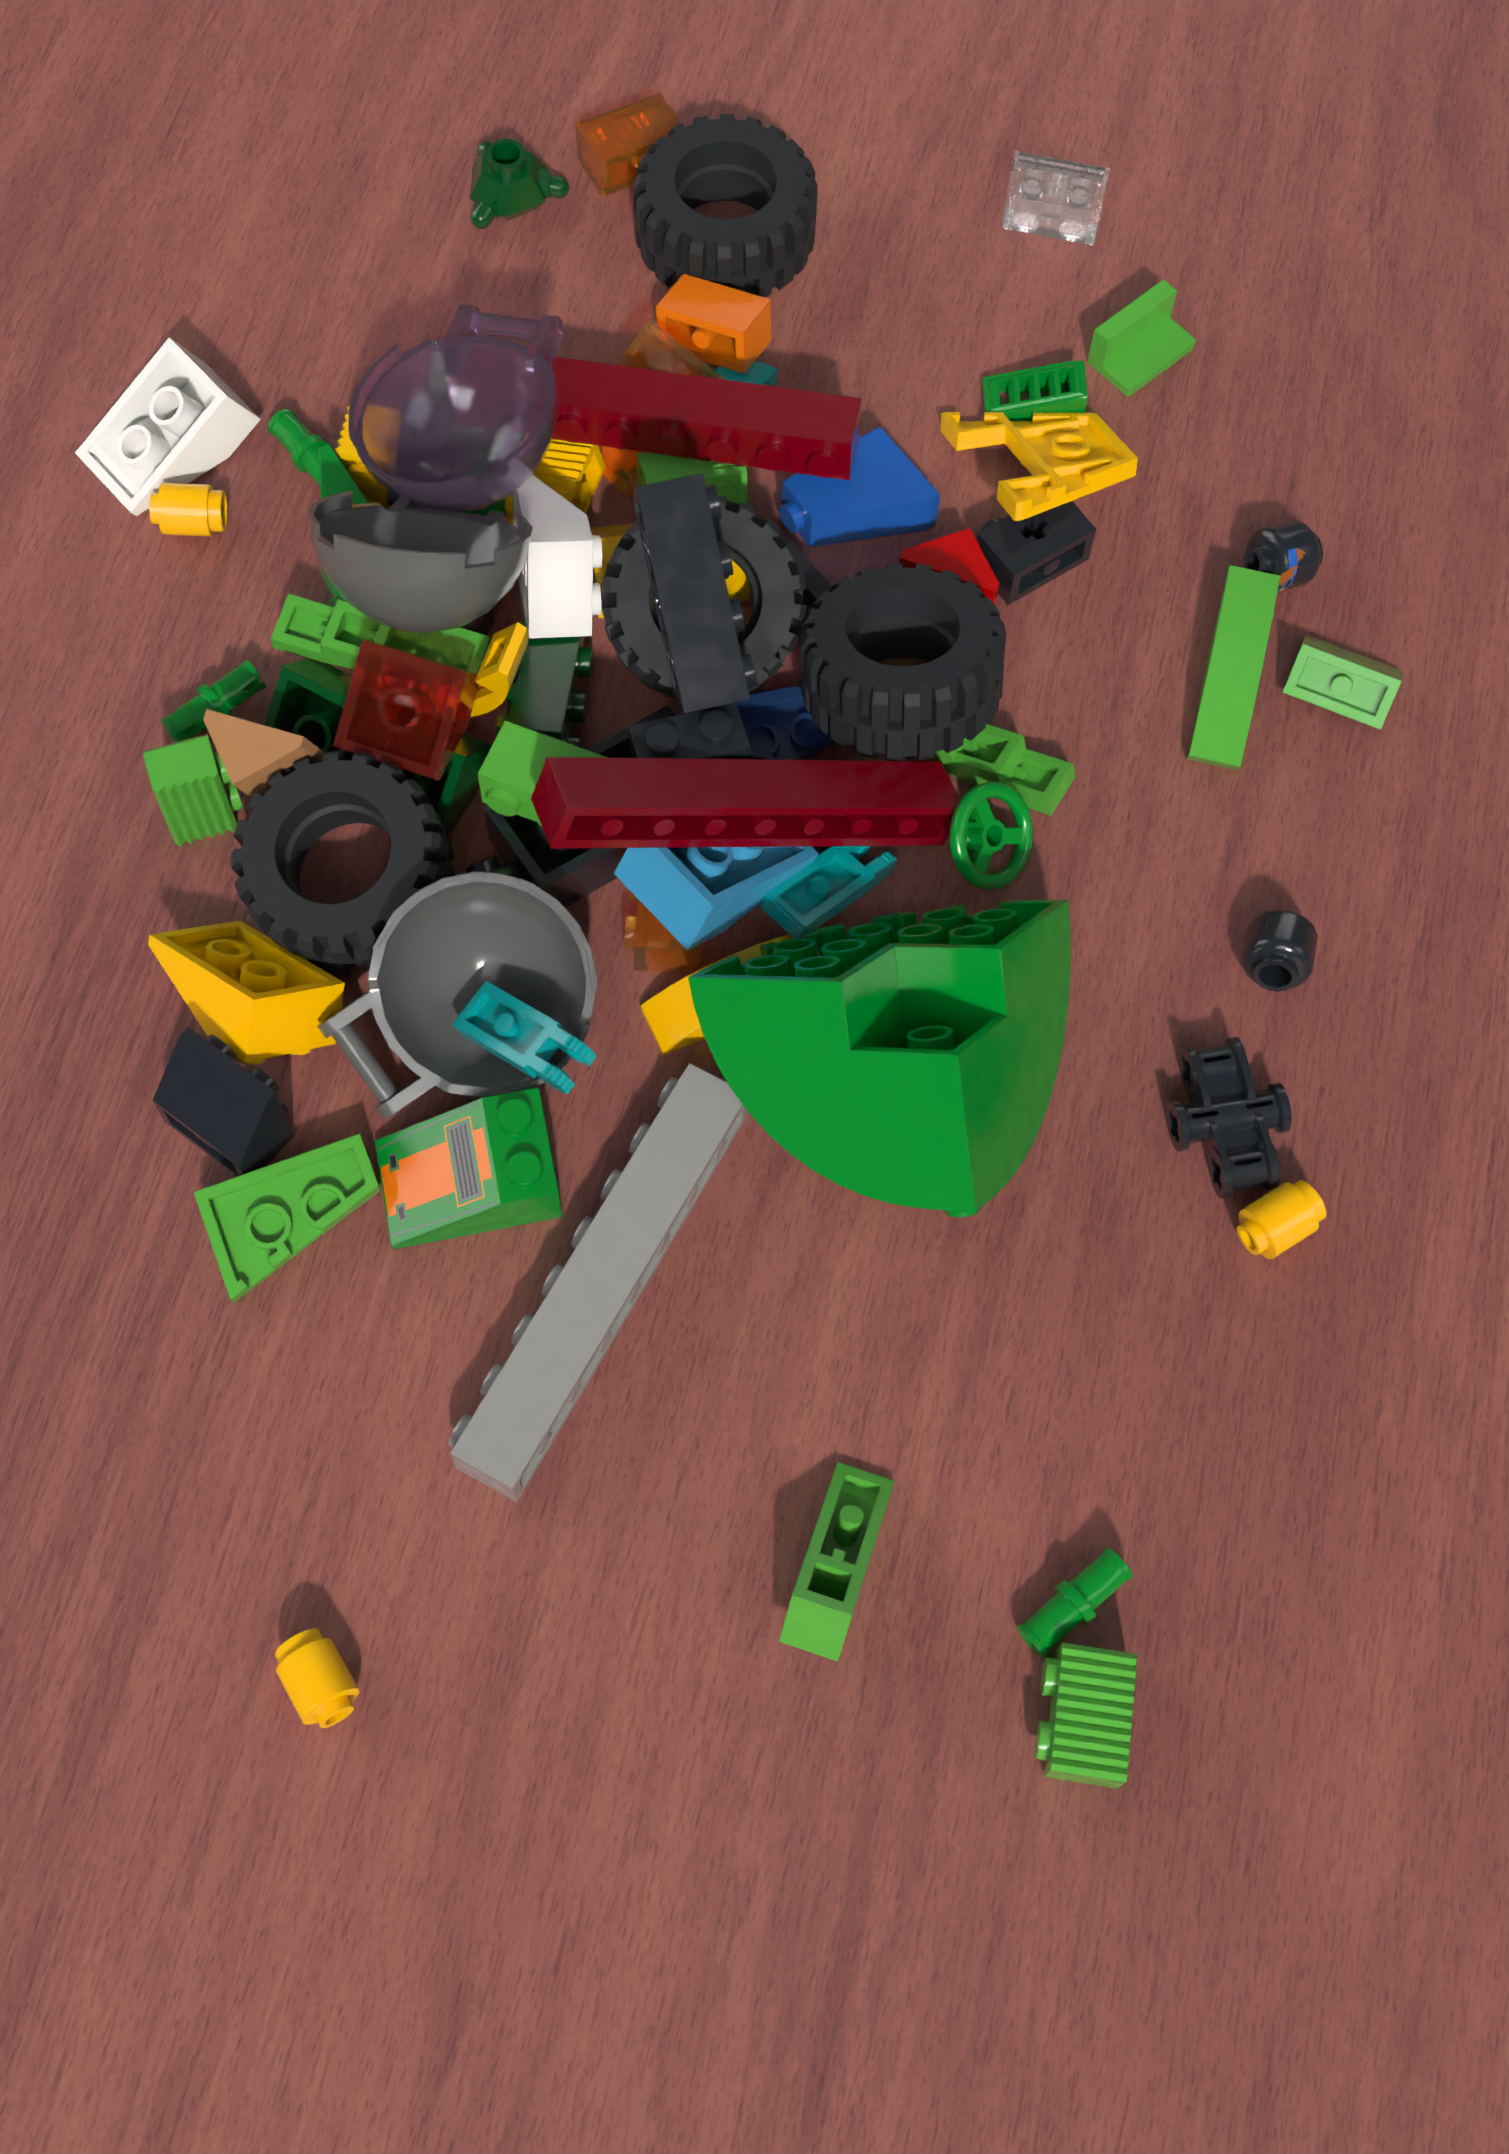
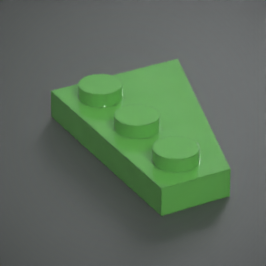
(282, 1209)

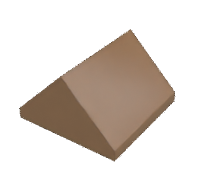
(256, 751)

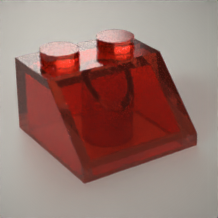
(406, 708)

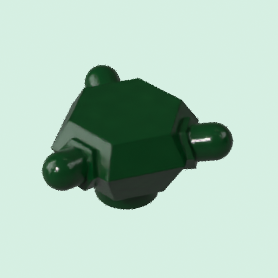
(510, 182)

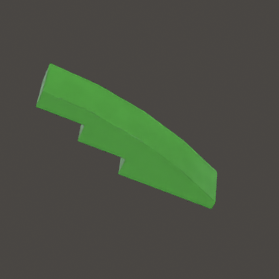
(337, 632)
(1234, 667)
(1003, 758)

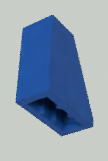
(879, 501)

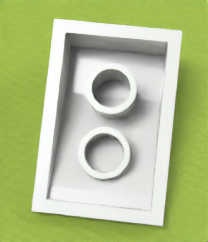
(166, 428)
(559, 564)

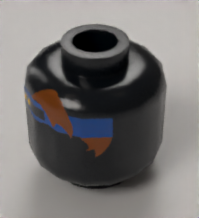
(1286, 551)

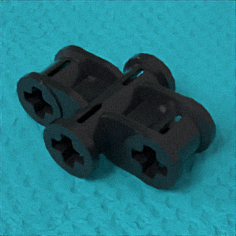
(1229, 1117)

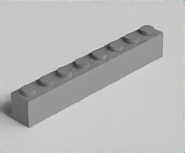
(598, 1285)

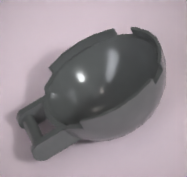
(417, 563)
(435, 961)

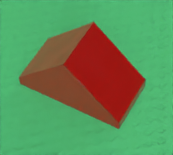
(957, 554)

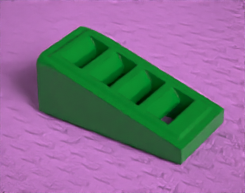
(1050, 379)

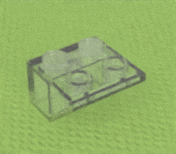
(1055, 197)

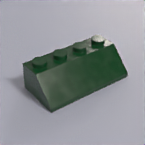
(311, 703)

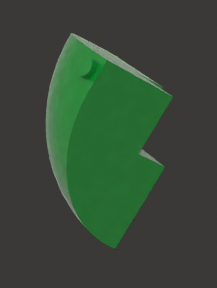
(902, 1049)

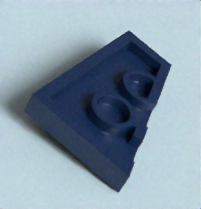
(781, 726)

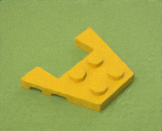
(1062, 452)

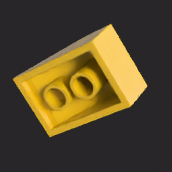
(249, 989)

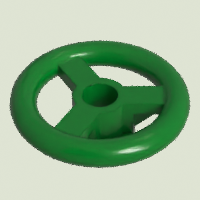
(979, 835)

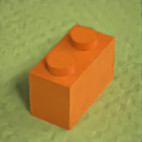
(716, 322)

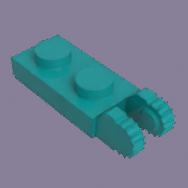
(825, 888)
(520, 1035)

